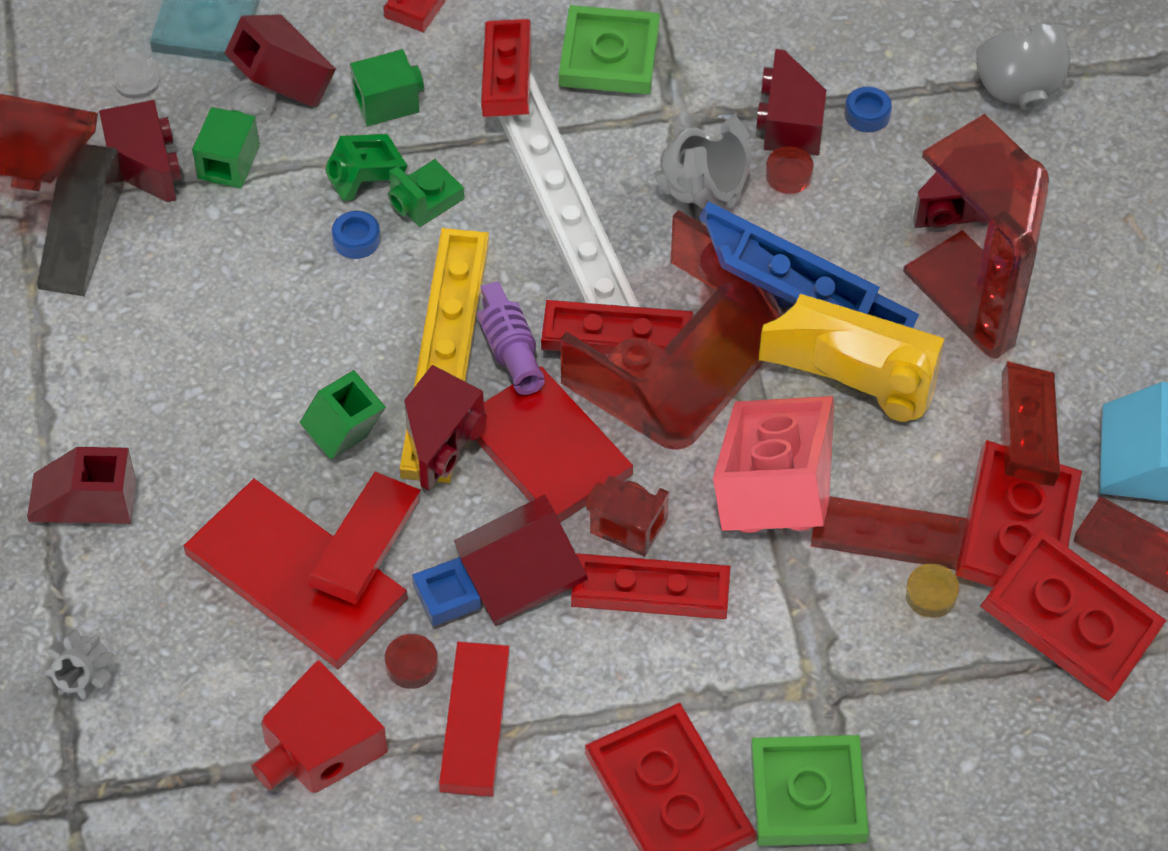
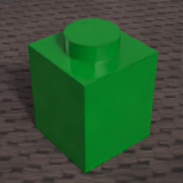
(386, 87)
(226, 147)
(342, 414)

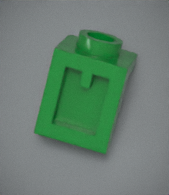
(361, 160)
(424, 192)

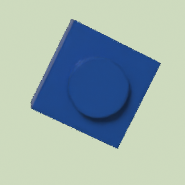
(446, 591)

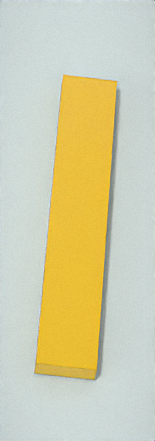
(450, 315)

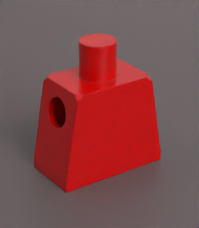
(318, 733)

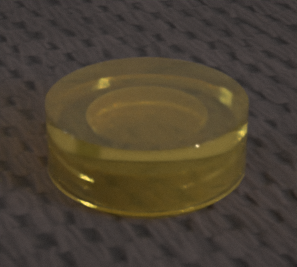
(932, 590)

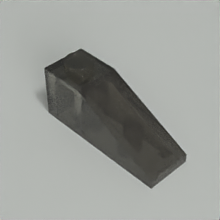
(80, 219)

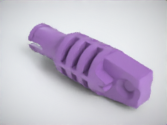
(510, 338)

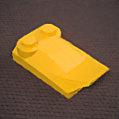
(859, 351)

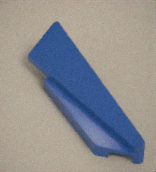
(791, 270)

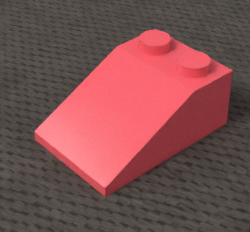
(775, 465)

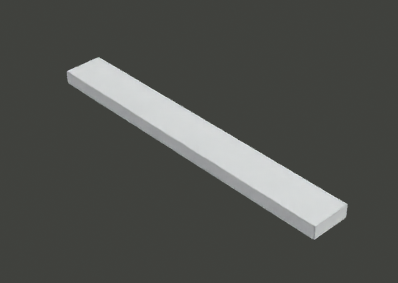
(566, 205)

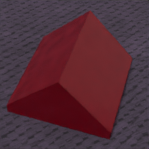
(520, 560)

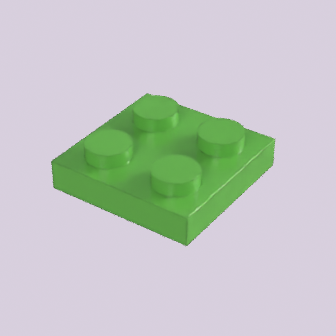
(609, 49)
(809, 790)

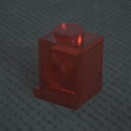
(627, 514)

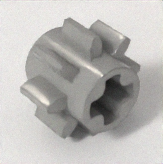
(79, 664)

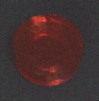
(789, 169)
(411, 661)

